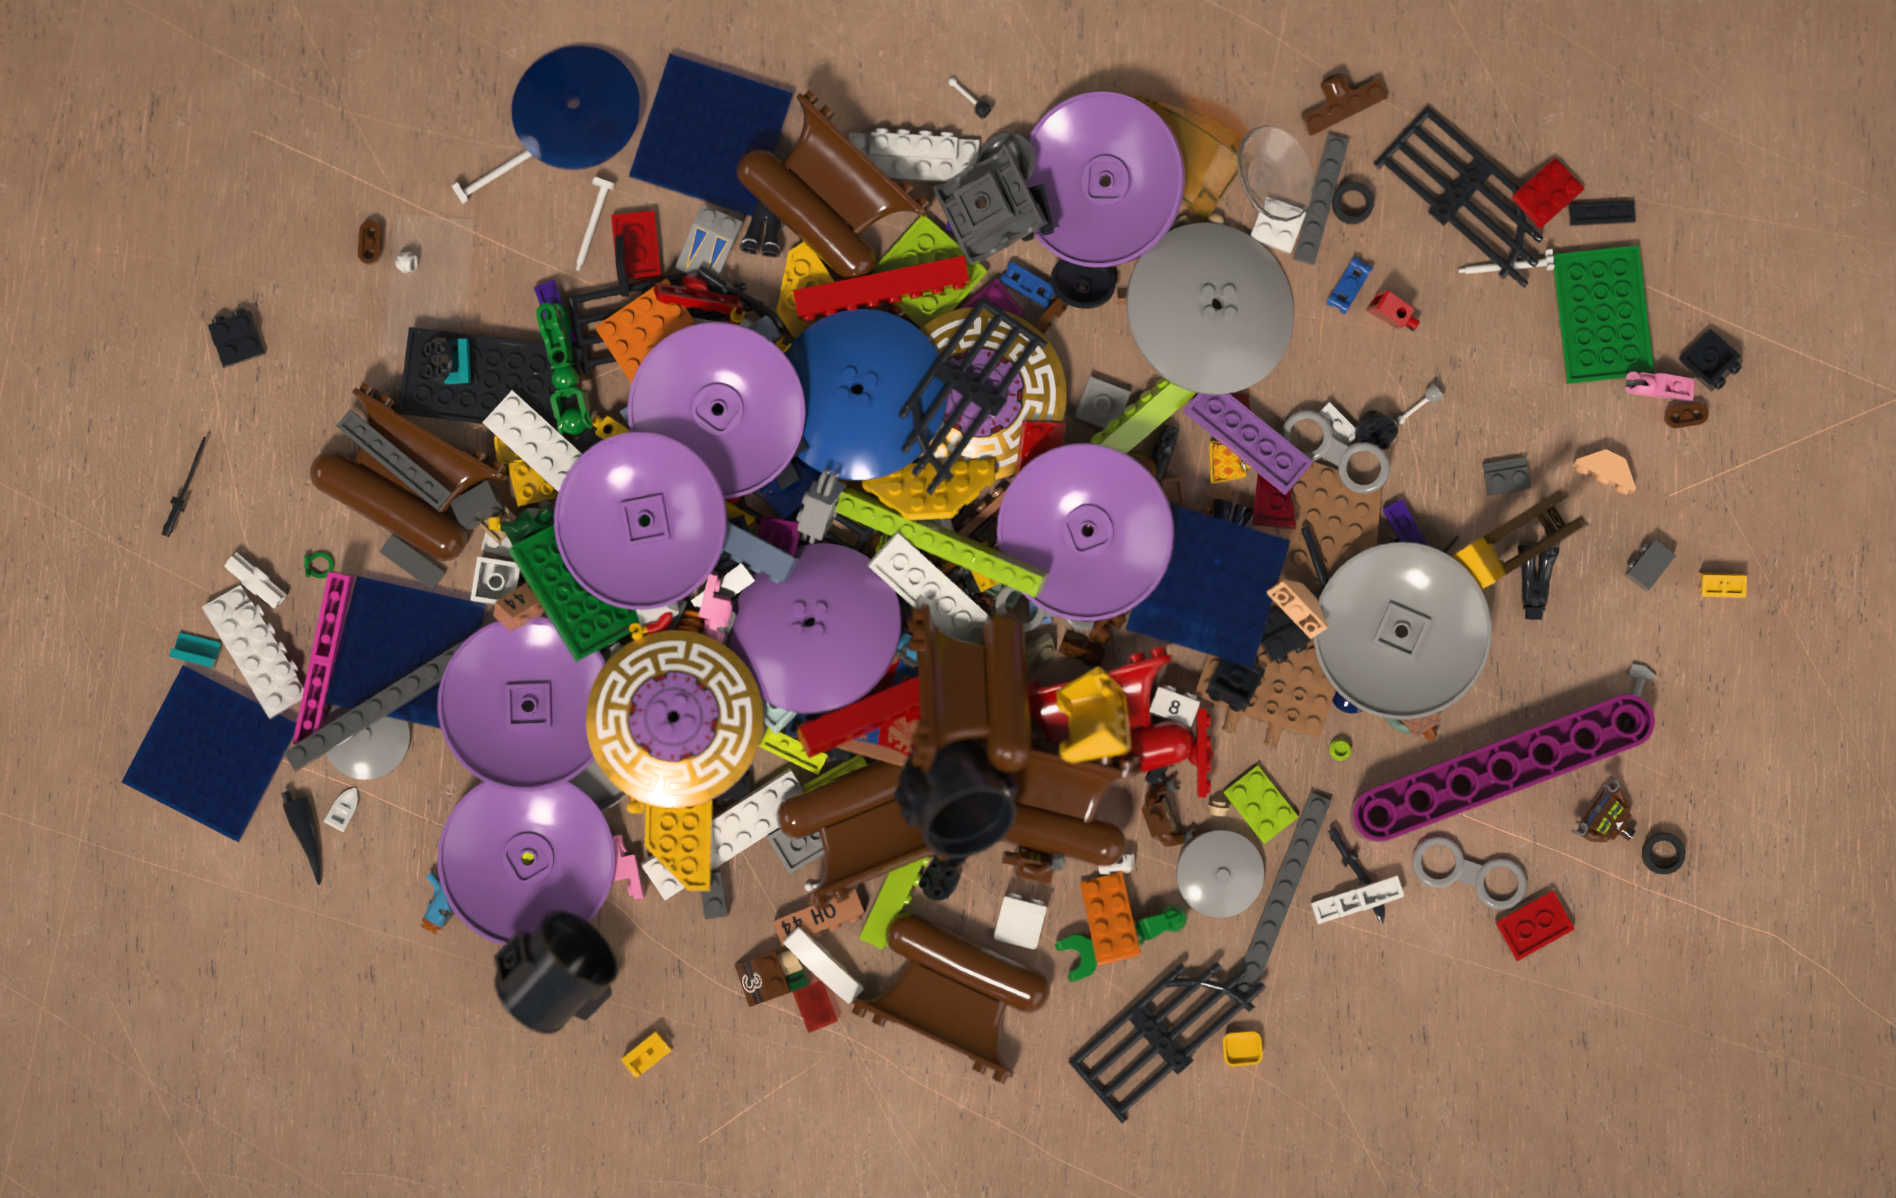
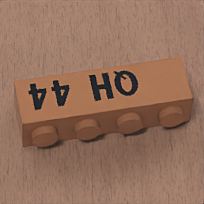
(518, 608)
(815, 921)

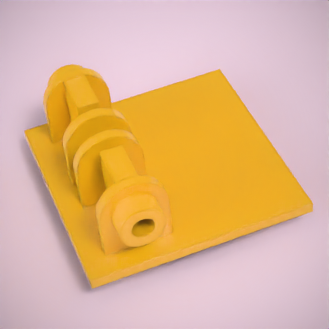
(529, 485)

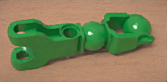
(565, 377)
(1171, 919)

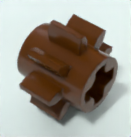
(988, 602)

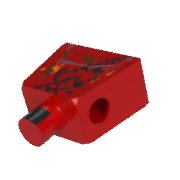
(1386, 306)

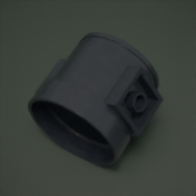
(959, 801)
(555, 972)

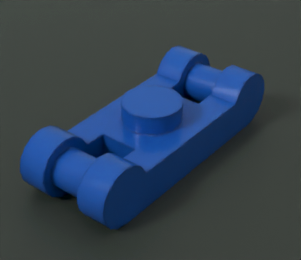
(1027, 284)
(1349, 285)

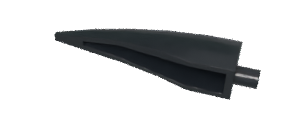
(303, 825)

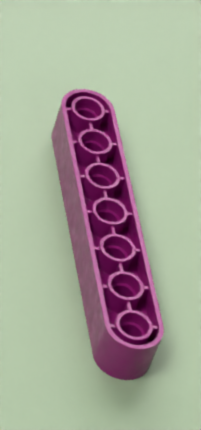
(1524, 768)

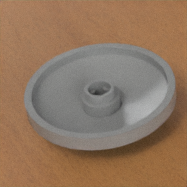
(372, 751)
(1220, 873)

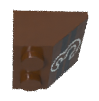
(762, 978)

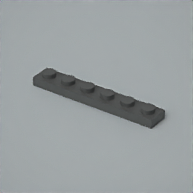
(1321, 200)
(394, 459)

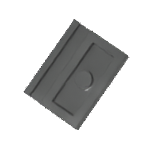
(1506, 476)

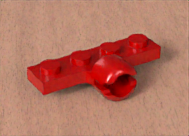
(696, 294)
(1202, 753)

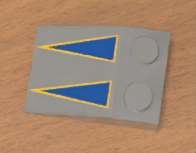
(709, 242)

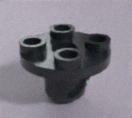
(1376, 429)

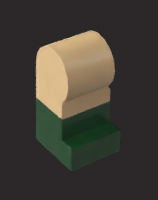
(793, 970)

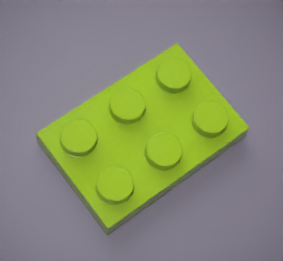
(1260, 804)

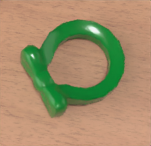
(307, 560)

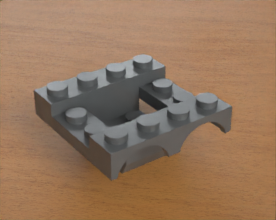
(995, 226)

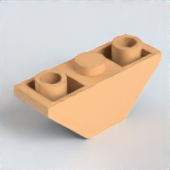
(1607, 469)
(1299, 606)

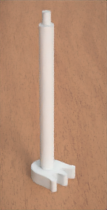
(605, 186)
(461, 194)
(1548, 262)

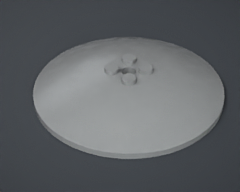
(1175, 317)
(1444, 623)

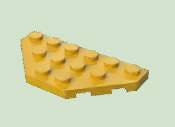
(801, 271)
(909, 492)
(682, 842)

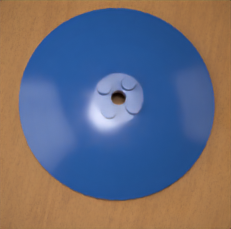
(863, 432)

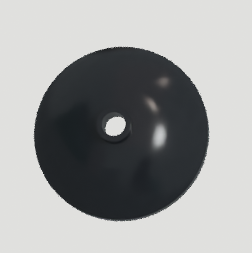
(1096, 284)

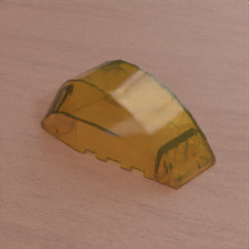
(1207, 151)

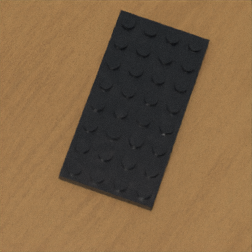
(495, 369)

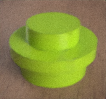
(1340, 749)

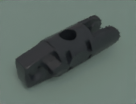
(1164, 449)

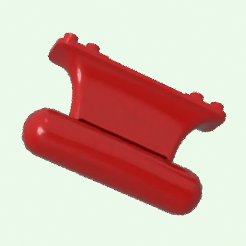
(1157, 743)

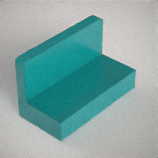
(460, 360)
(196, 650)

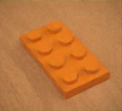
(1110, 918)

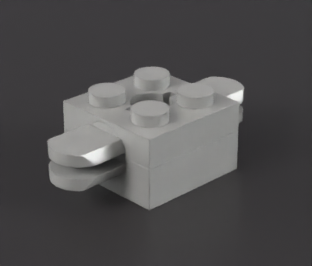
(820, 506)

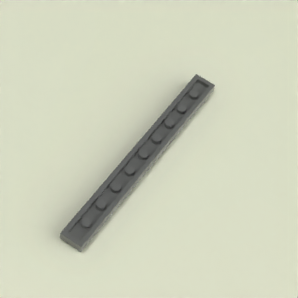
(369, 711)
(1282, 892)

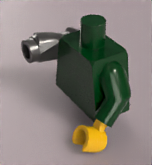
(527, 523)

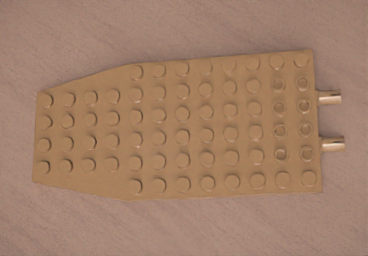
(1343, 524)

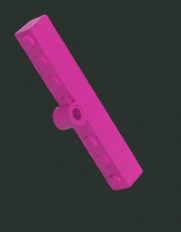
(323, 654)

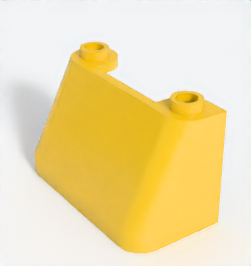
(1095, 716)

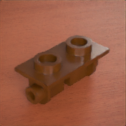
(1090, 655)

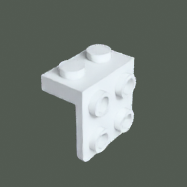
(1020, 921)

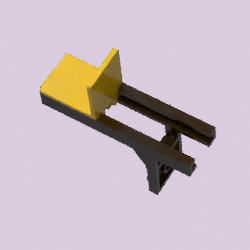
(1484, 563)

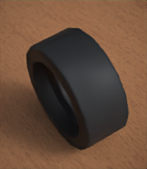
(1353, 186)
(1680, 853)

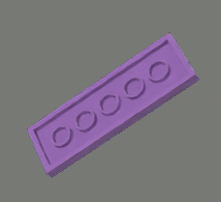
(1249, 439)

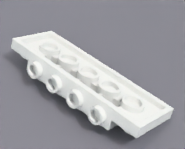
(917, 156)
(255, 651)

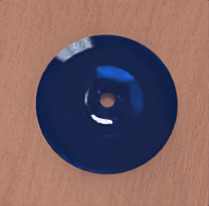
(583, 134)

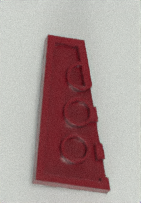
(1272, 506)

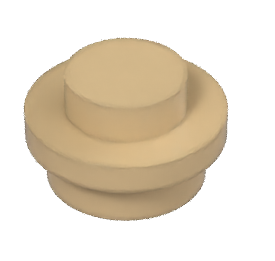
(1218, 807)

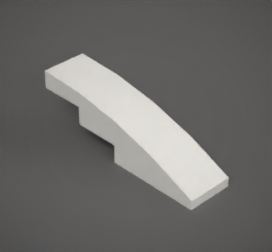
(1357, 899)
(823, 964)

